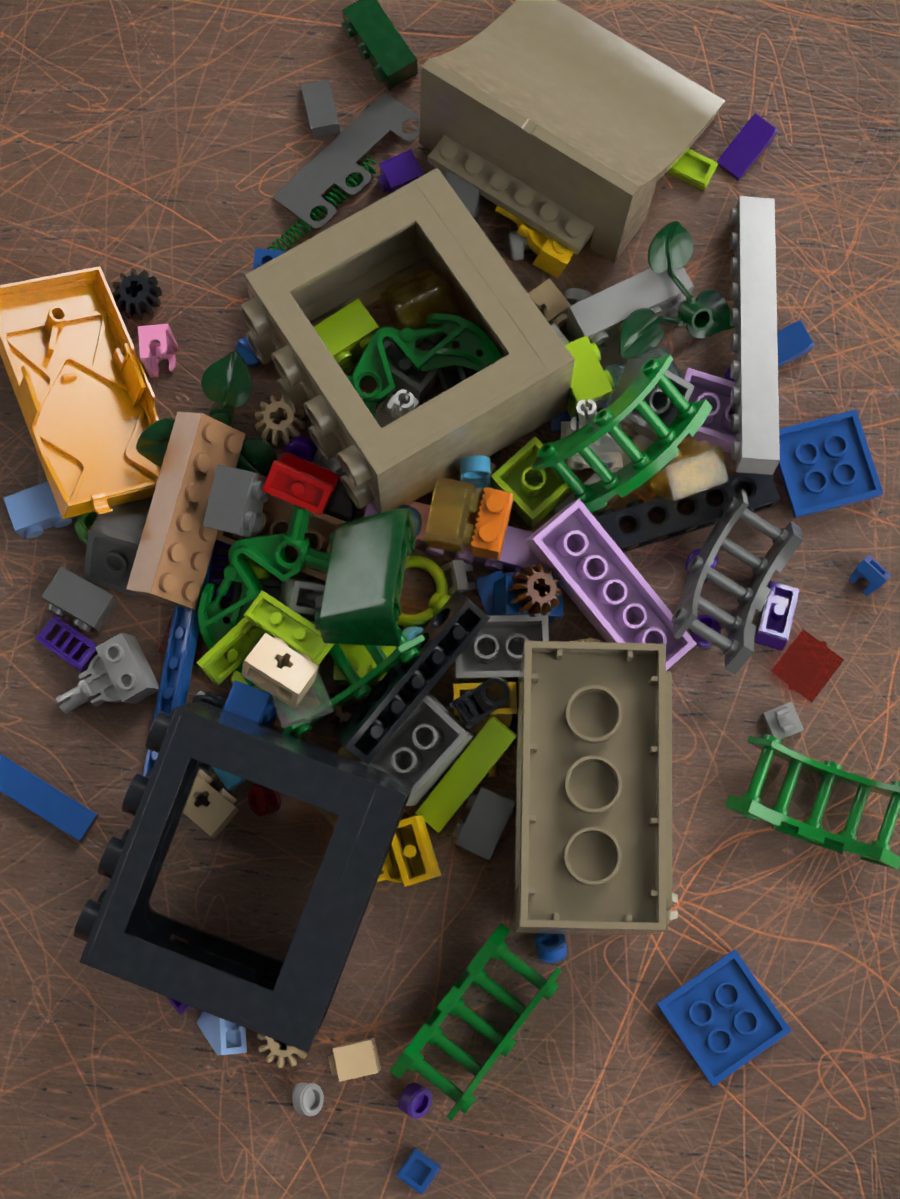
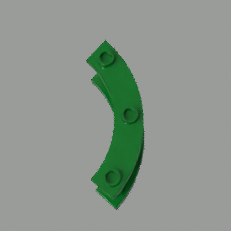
(643, 464)
(359, 686)
(811, 829)
(454, 1004)

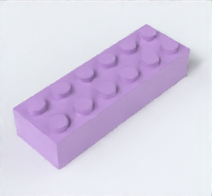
(605, 582)

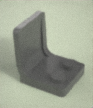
(114, 545)

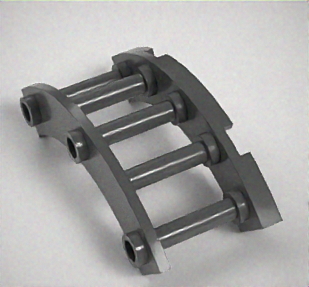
(751, 599)

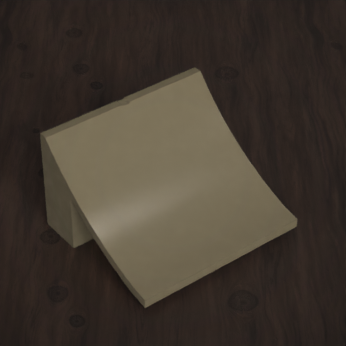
(560, 123)

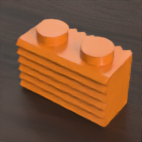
(491, 524)

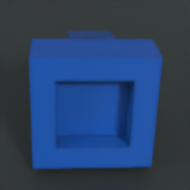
(872, 572)

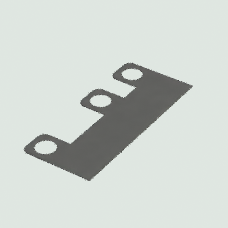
(340, 158)

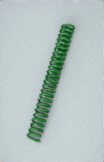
(323, 208)

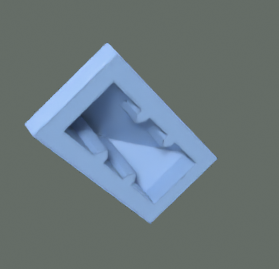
(222, 1034)

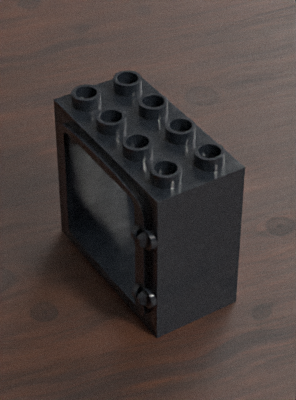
(212, 972)

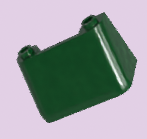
(366, 580)

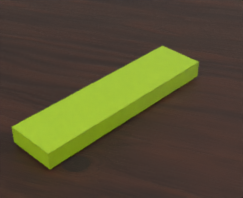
(466, 774)

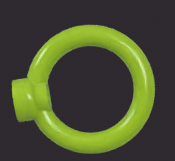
(438, 599)

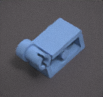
(34, 511)

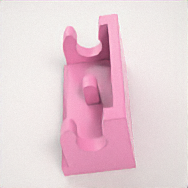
(157, 344)

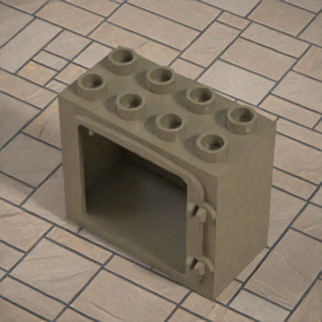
(359, 258)
(593, 789)

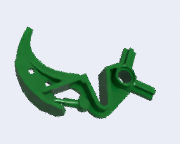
(375, 365)
(269, 553)

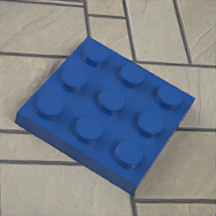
(827, 464)
(723, 1017)

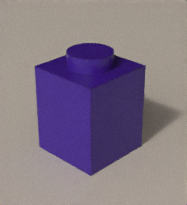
(398, 171)

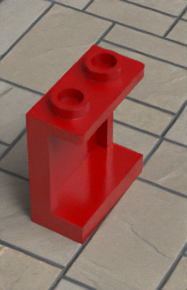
(301, 482)

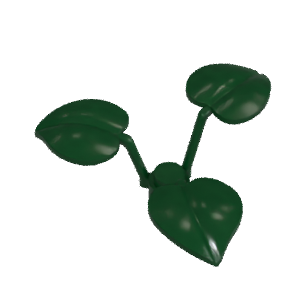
(702, 315)
(229, 386)

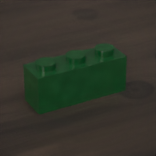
(379, 42)

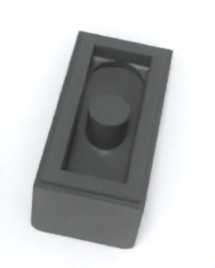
(320, 108)

